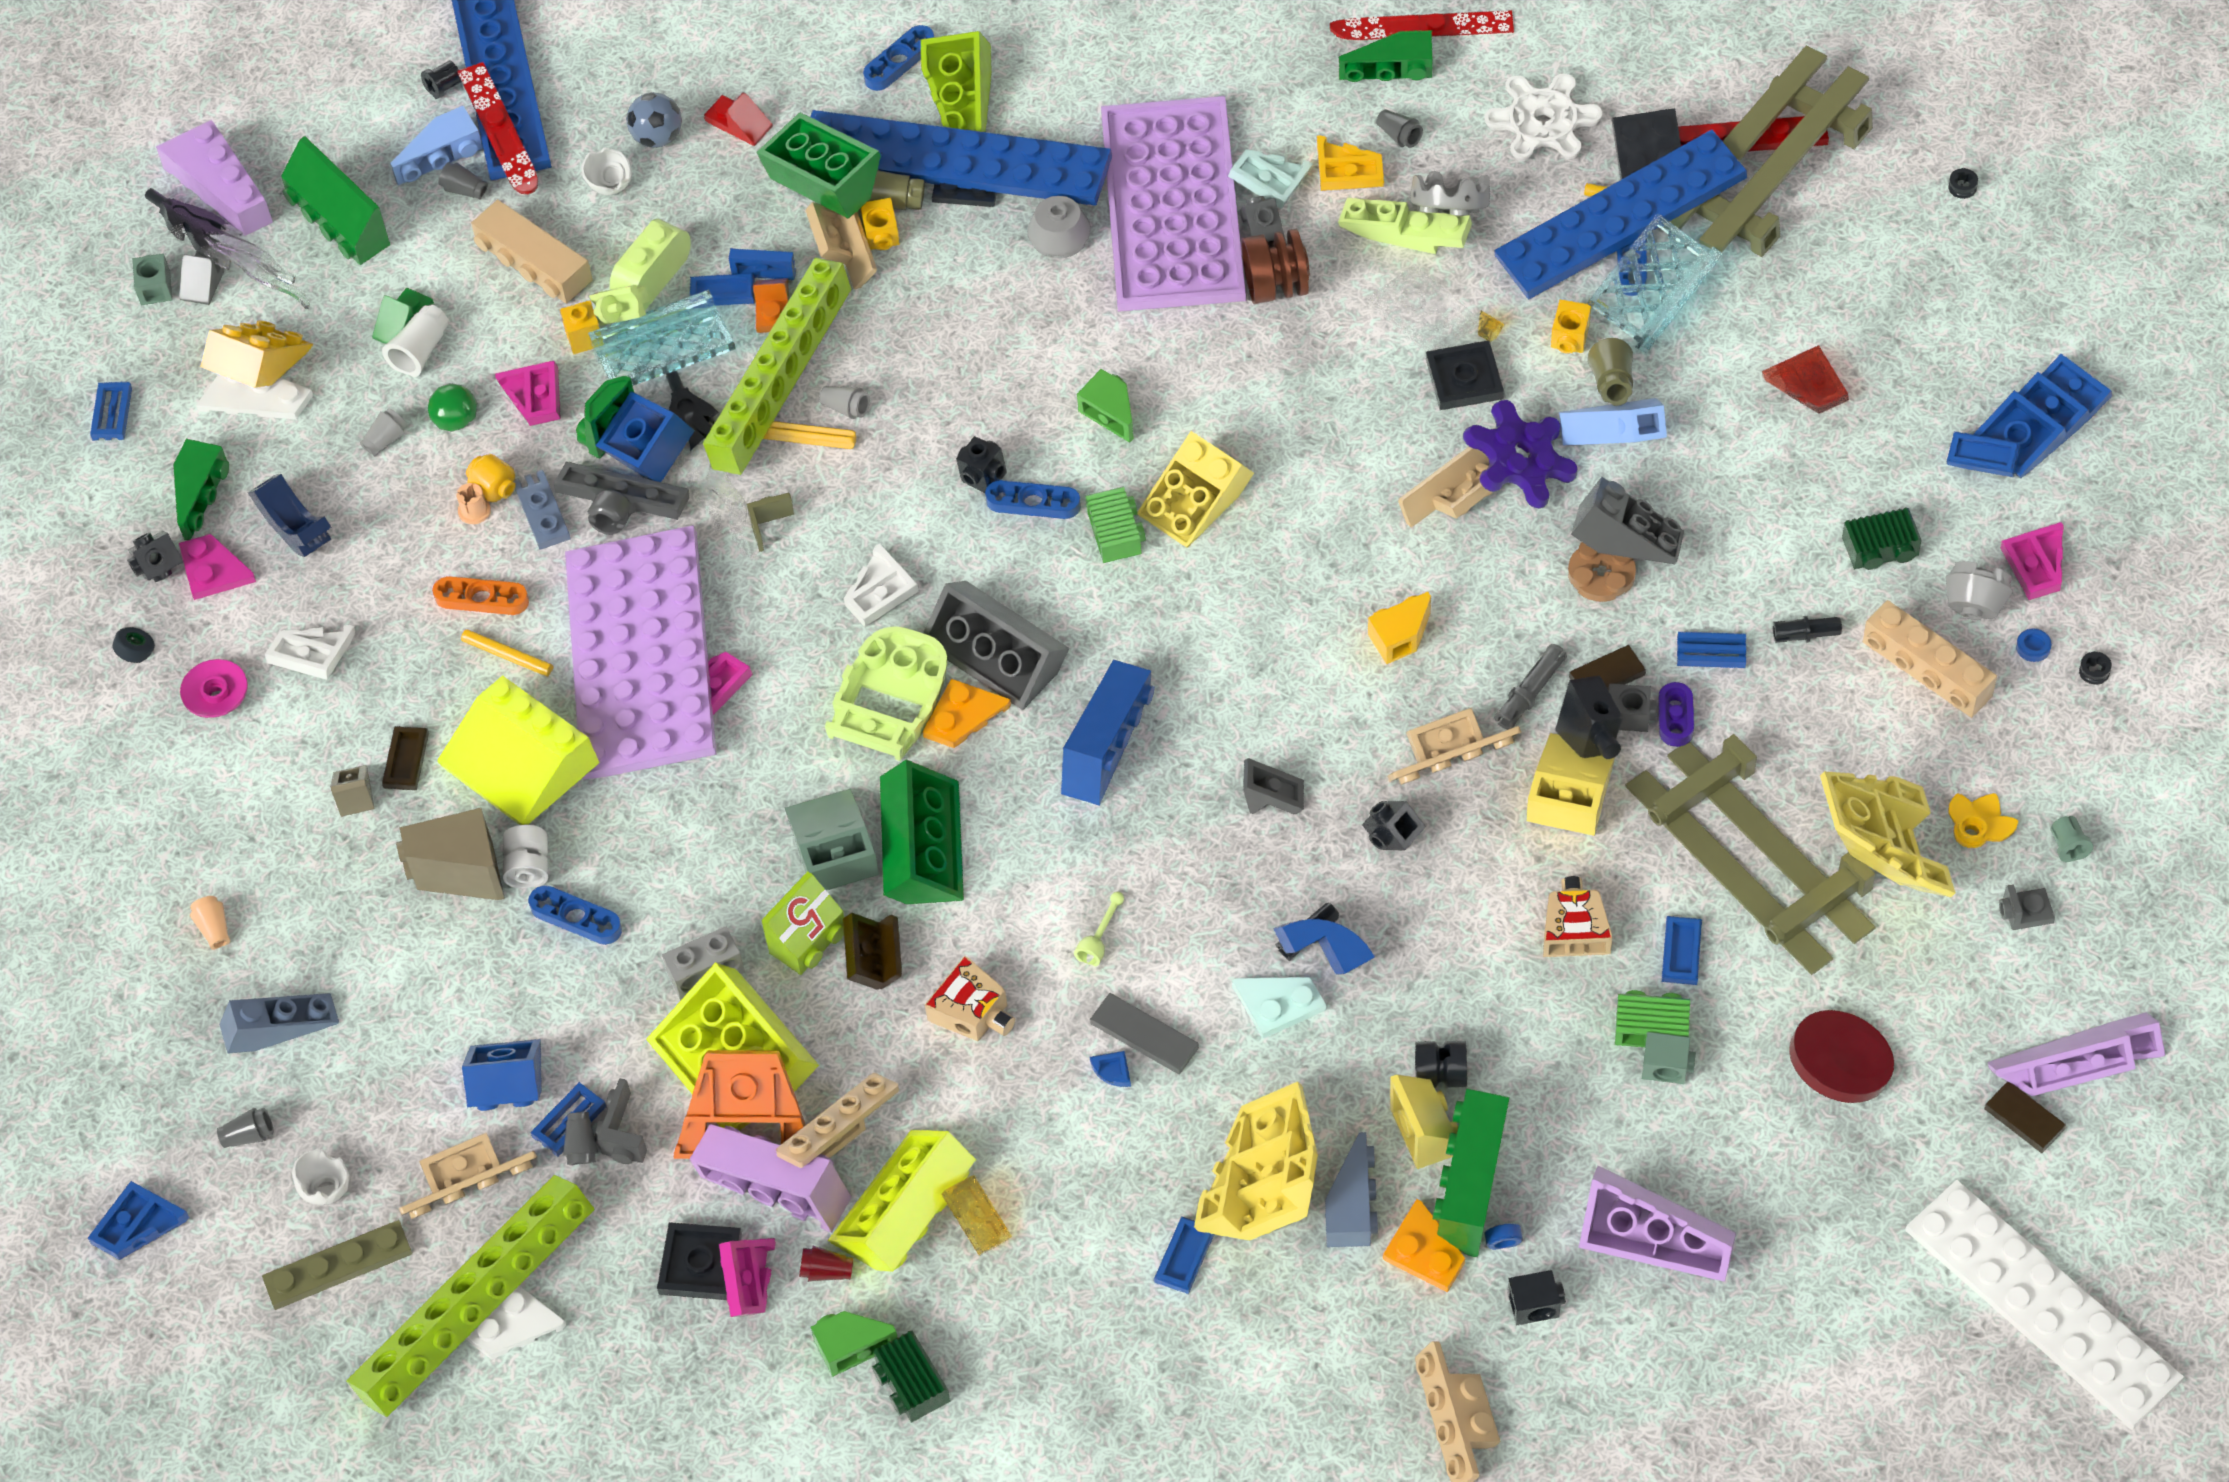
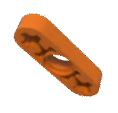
(472, 586)

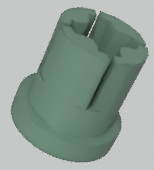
(2070, 839)

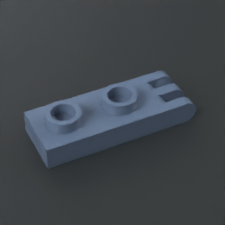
(542, 511)

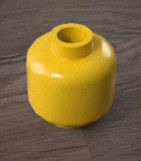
(493, 477)

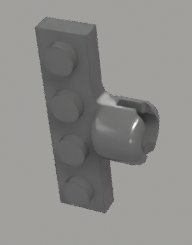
(619, 495)

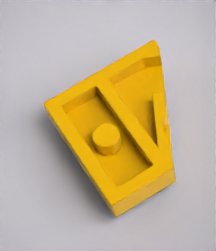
(1348, 166)

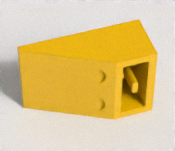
(253, 352)

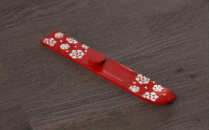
(1441, 25)
(499, 128)

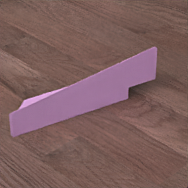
(2083, 1055)

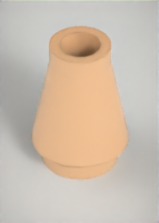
(210, 919)

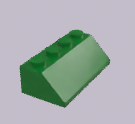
(821, 164)
(334, 203)
(920, 835)
(1471, 1170)

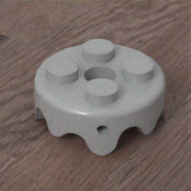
(1461, 199)

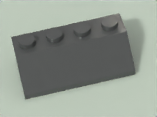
(994, 643)

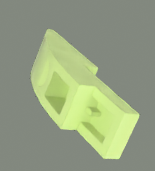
(1396, 225)

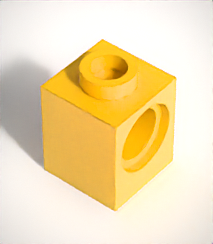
(880, 224)
(578, 322)
(1570, 326)

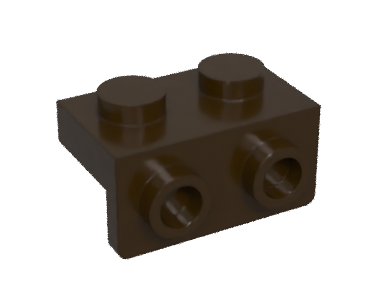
(872, 950)

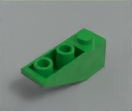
(1393, 57)
(196, 477)

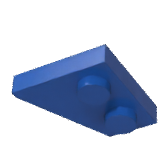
(135, 1221)

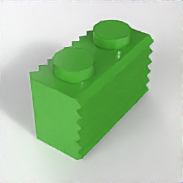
(1114, 524)
(1654, 1014)

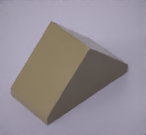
(352, 790)

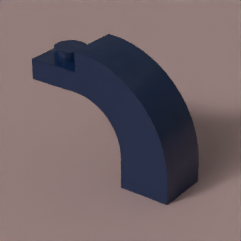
(289, 517)

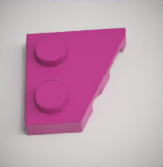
(533, 391)

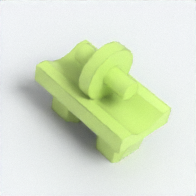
(620, 304)

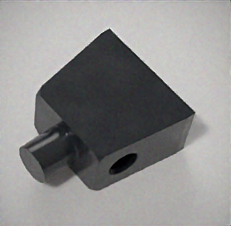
(1590, 719)

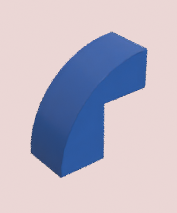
(1340, 945)

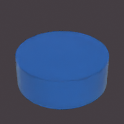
(2033, 645)
(1503, 1236)

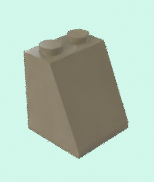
(452, 856)

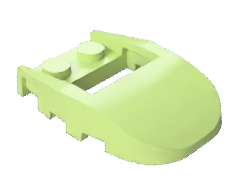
(898, 665)

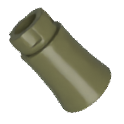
(902, 190)
(1612, 367)

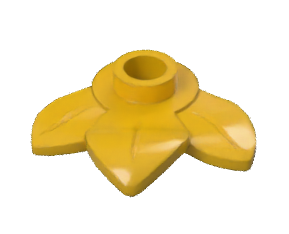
(1981, 816)

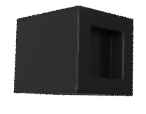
(1535, 1297)

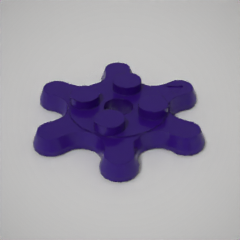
(1513, 467)

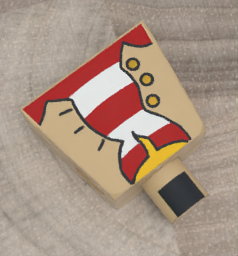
(1576, 922)
(969, 1003)

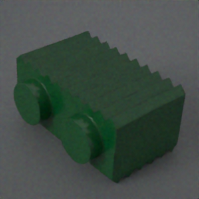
(1881, 539)
(910, 1376)

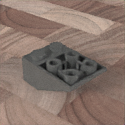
(1625, 526)

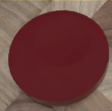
(1841, 1056)

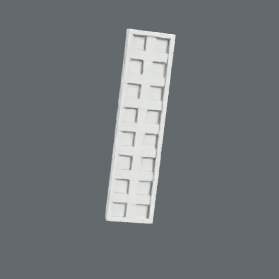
(2045, 1304)

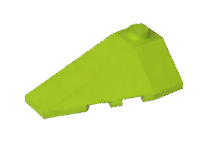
(959, 78)

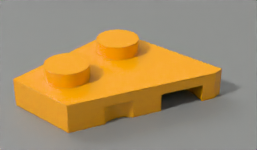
(962, 712)
(1423, 1252)

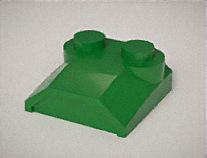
(601, 410)

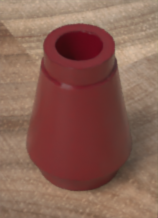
(824, 1265)

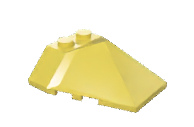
(1878, 826)
(1266, 1171)

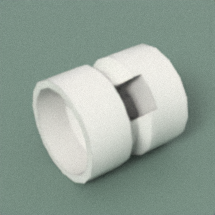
(525, 856)

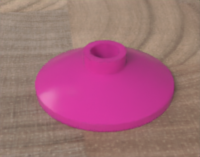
(212, 677)

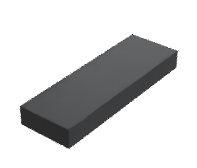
(1144, 1033)

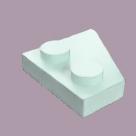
(1269, 175)
(1278, 1001)

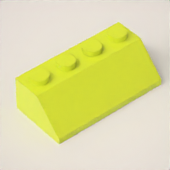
(903, 1199)

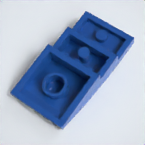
(2046, 411)

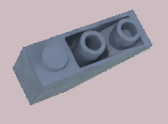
(264, 1022)
(1347, 1203)

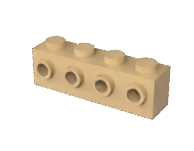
(531, 252)
(1929, 658)

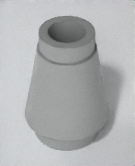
(846, 400)
(384, 431)

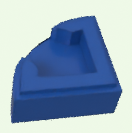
(1112, 1068)

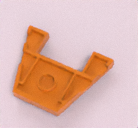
(740, 1088)

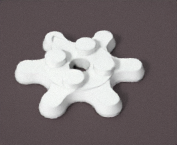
(1549, 101)

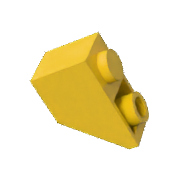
(1400, 628)

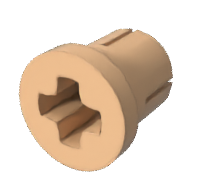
(472, 502)

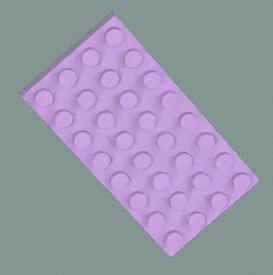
(1172, 204)
(640, 651)

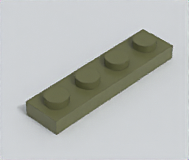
(336, 1264)

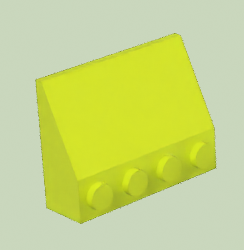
(517, 752)
(725, 1015)

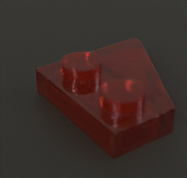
(1808, 380)

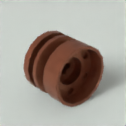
(1275, 266)

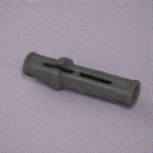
(1524, 695)

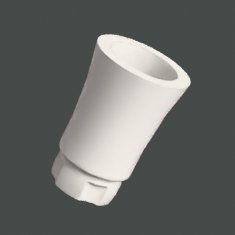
(416, 341)

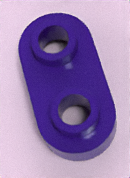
(1676, 716)

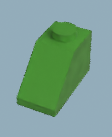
(1107, 403)
(849, 1339)

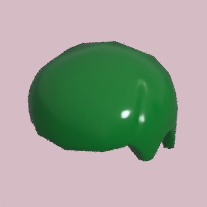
(452, 407)

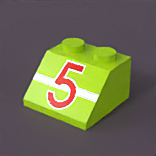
(803, 925)

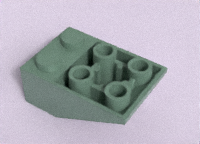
(833, 839)

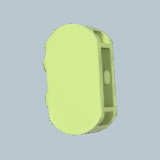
(652, 258)

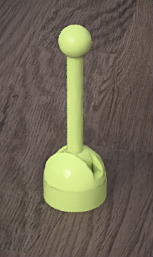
(1092, 944)

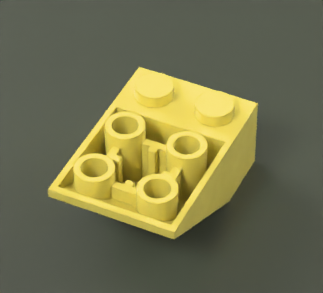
(1194, 490)
(1568, 788)

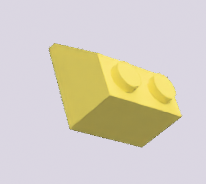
(1421, 1118)

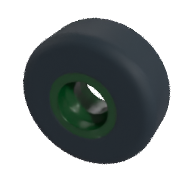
(133, 644)

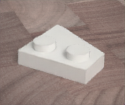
(879, 587)
(310, 650)
(514, 1324)

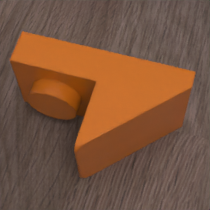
(770, 299)

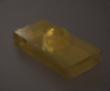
(976, 1215)

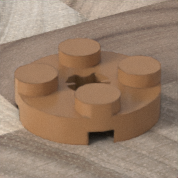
(1600, 587)

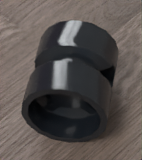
(1442, 1063)

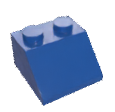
(645, 437)
(503, 1074)

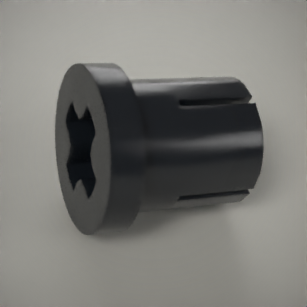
(440, 79)

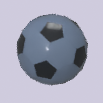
(654, 120)

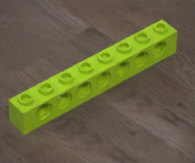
(777, 366)
(470, 1295)

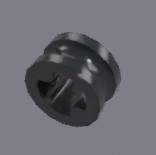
(1967, 176)
(2092, 659)

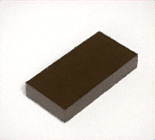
(1614, 668)
(405, 758)
(2025, 1116)

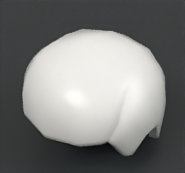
(607, 166)
(316, 1168)

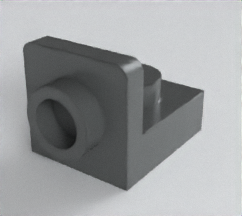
(2026, 908)

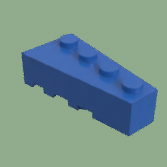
(1104, 731)

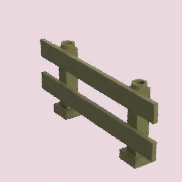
(1820, 112)
(1781, 925)

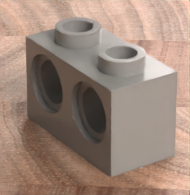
(692, 960)

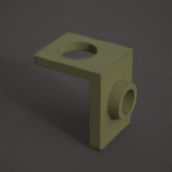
(766, 510)

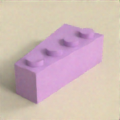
(215, 174)
(753, 1164)
(1652, 1230)

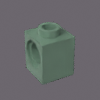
(152, 279)
(1667, 1058)

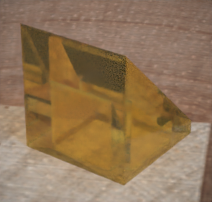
(1489, 326)

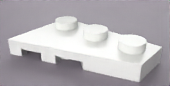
(278, 400)

